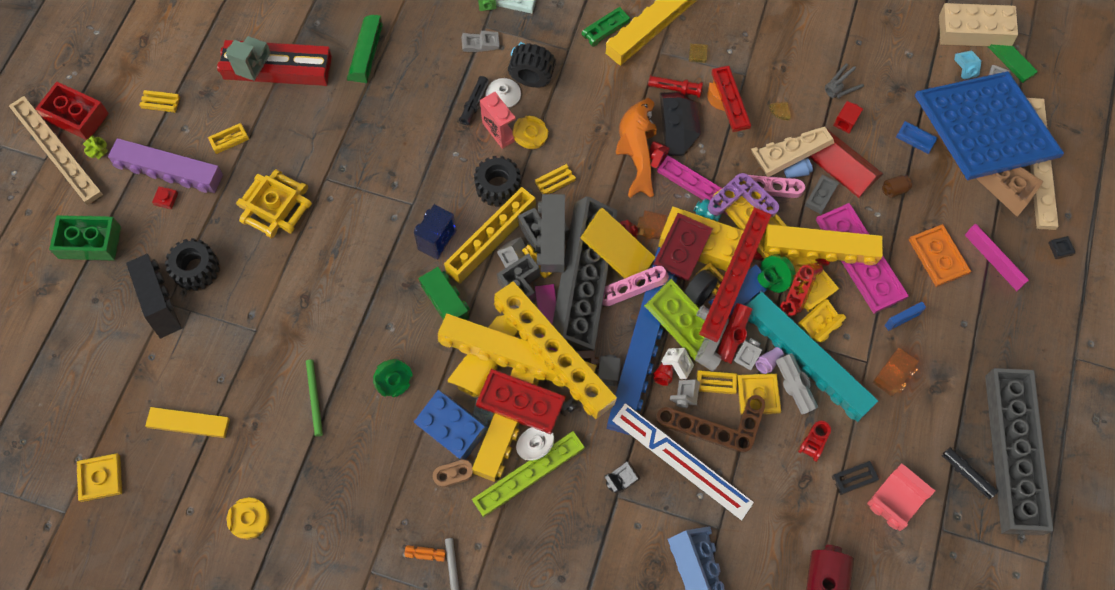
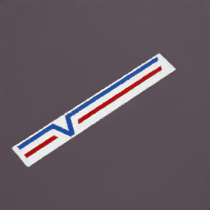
(683, 461)

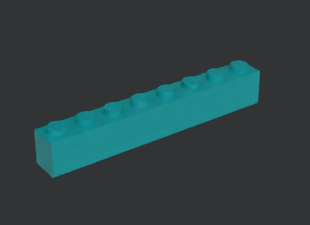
(811, 358)

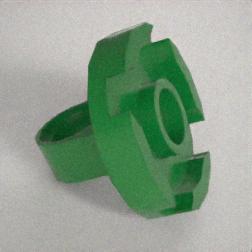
(778, 271)
(392, 377)

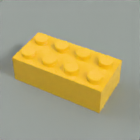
(720, 244)

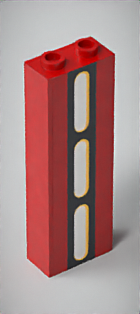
(286, 64)

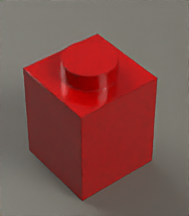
(848, 117)

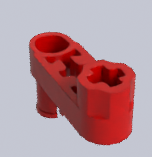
(806, 273)

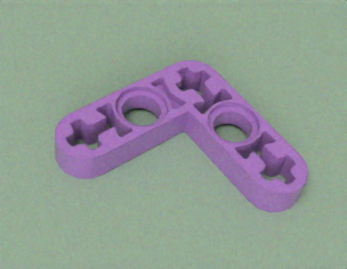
(741, 190)

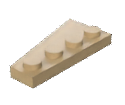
(784, 154)

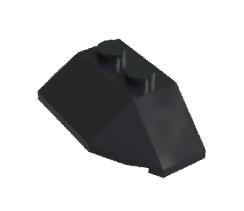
(679, 122)

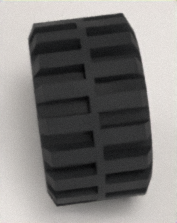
(531, 65)
(497, 168)
(182, 255)

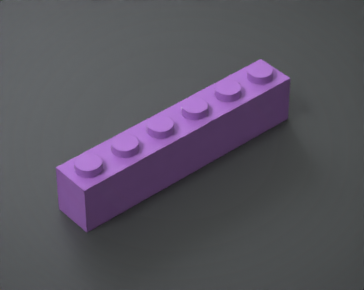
(165, 165)

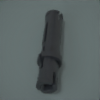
(471, 106)
(961, 465)

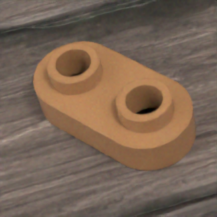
(453, 474)

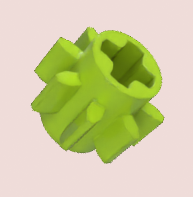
(95, 147)

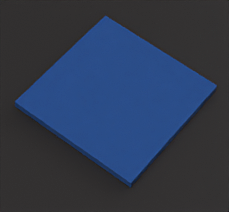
(988, 125)

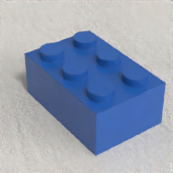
(451, 425)

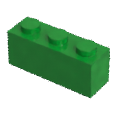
(443, 295)

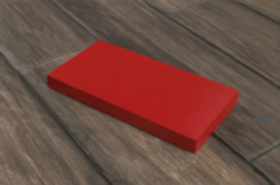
(520, 401)

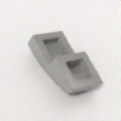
(477, 43)

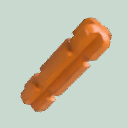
(425, 553)

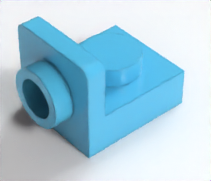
(969, 63)

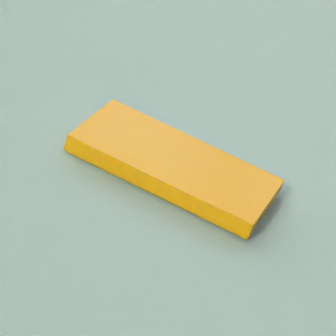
(616, 245)

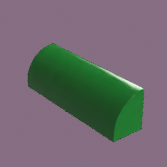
(365, 49)

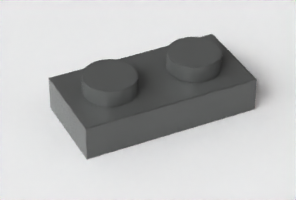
(821, 194)

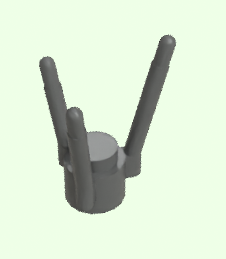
(835, 86)

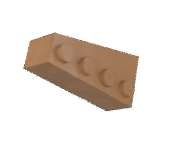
(1012, 187)

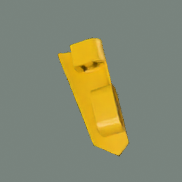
(473, 371)

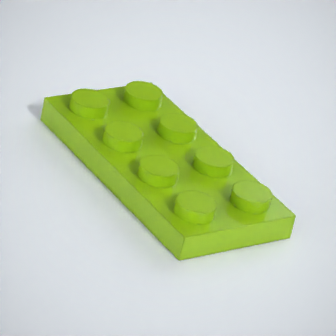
(678, 316)

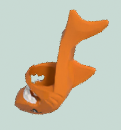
(633, 132)

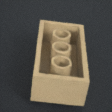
(977, 24)

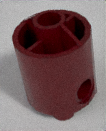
(831, 568)

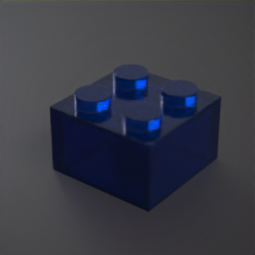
(435, 231)

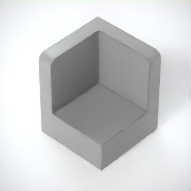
(511, 251)

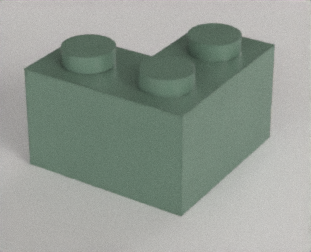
(248, 57)

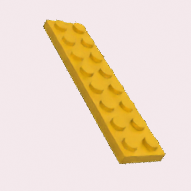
(740, 213)

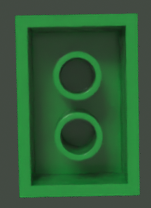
(85, 237)

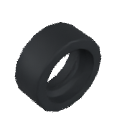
(701, 287)

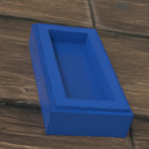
(916, 137)
(905, 316)

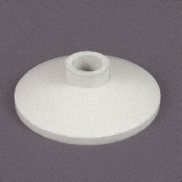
(510, 96)
(534, 444)

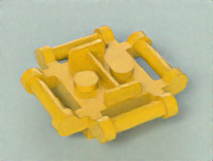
(273, 203)

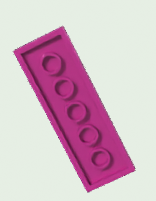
(875, 282)

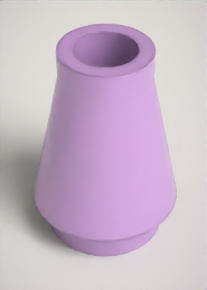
(767, 361)

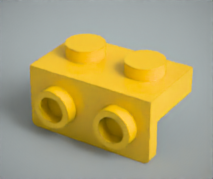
(821, 321)

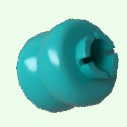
(702, 210)

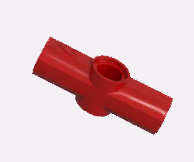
(734, 333)

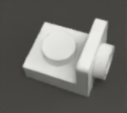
(680, 360)

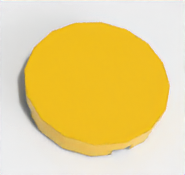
(530, 132)
(248, 518)

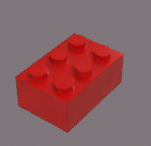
(72, 111)

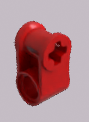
(814, 443)

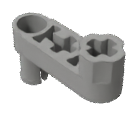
(706, 355)

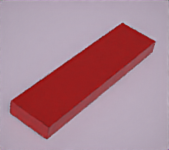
(731, 98)

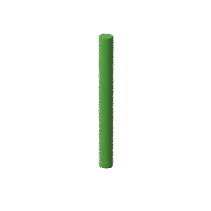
(314, 398)

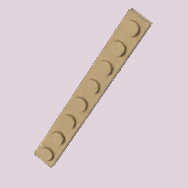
(55, 150)
(1045, 196)

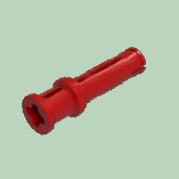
(654, 82)

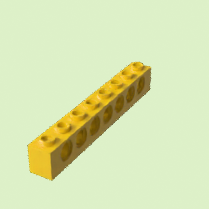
(513, 295)

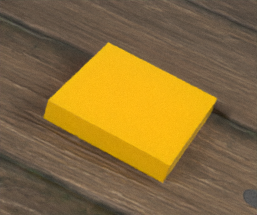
(759, 384)
(99, 477)

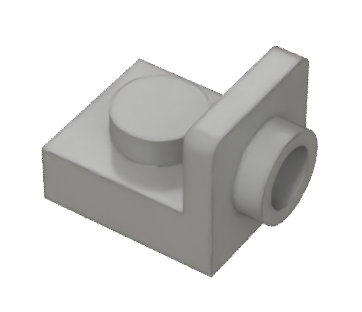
(748, 353)

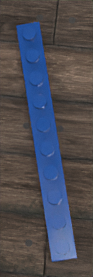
(638, 359)

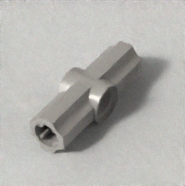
(796, 383)

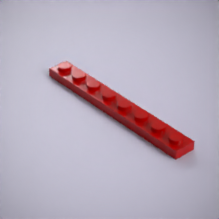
(735, 275)

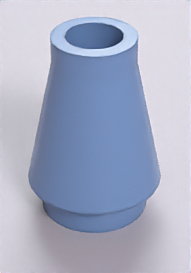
(799, 169)

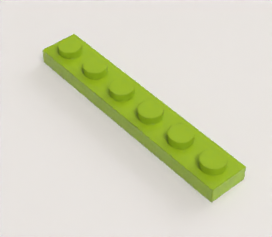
(527, 475)

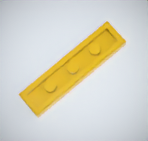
(187, 422)

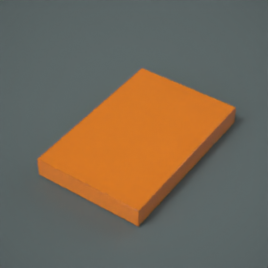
(939, 255)

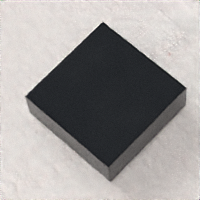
(1061, 247)

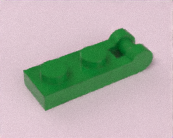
(605, 26)

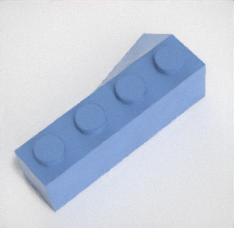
(696, 559)

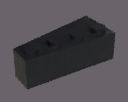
(153, 295)

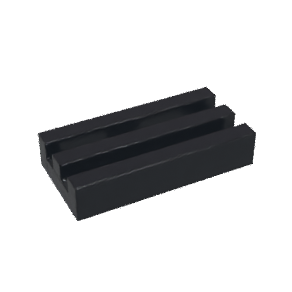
(839, 484)

